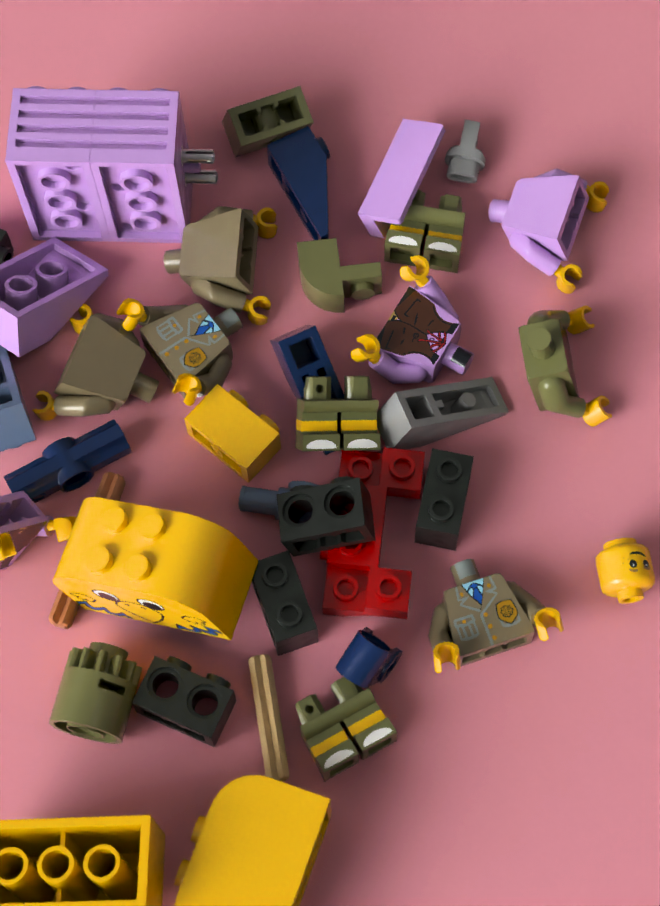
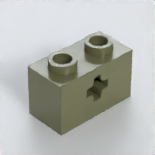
(266, 120)

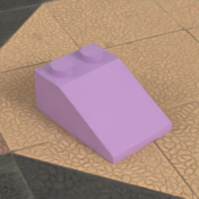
(43, 292)

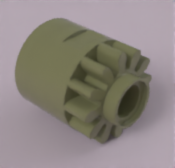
(96, 693)

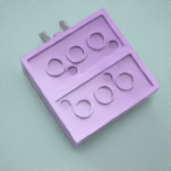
(103, 164)

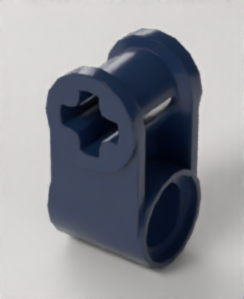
(367, 659)

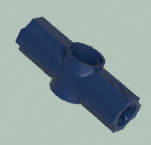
(70, 462)

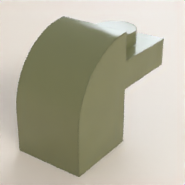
(328, 282)

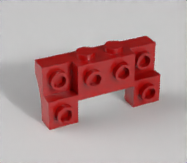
(353, 575)

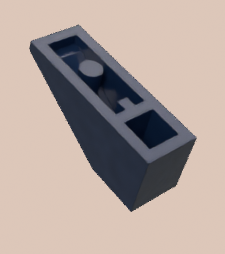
(301, 170)
(304, 355)

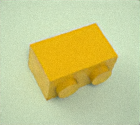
(234, 432)

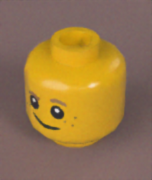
(625, 570)

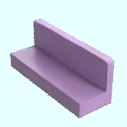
(400, 175)

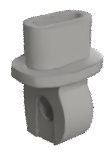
(465, 159)

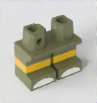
(441, 226)
(337, 422)
(357, 714)

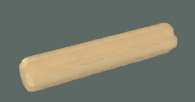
(268, 717)

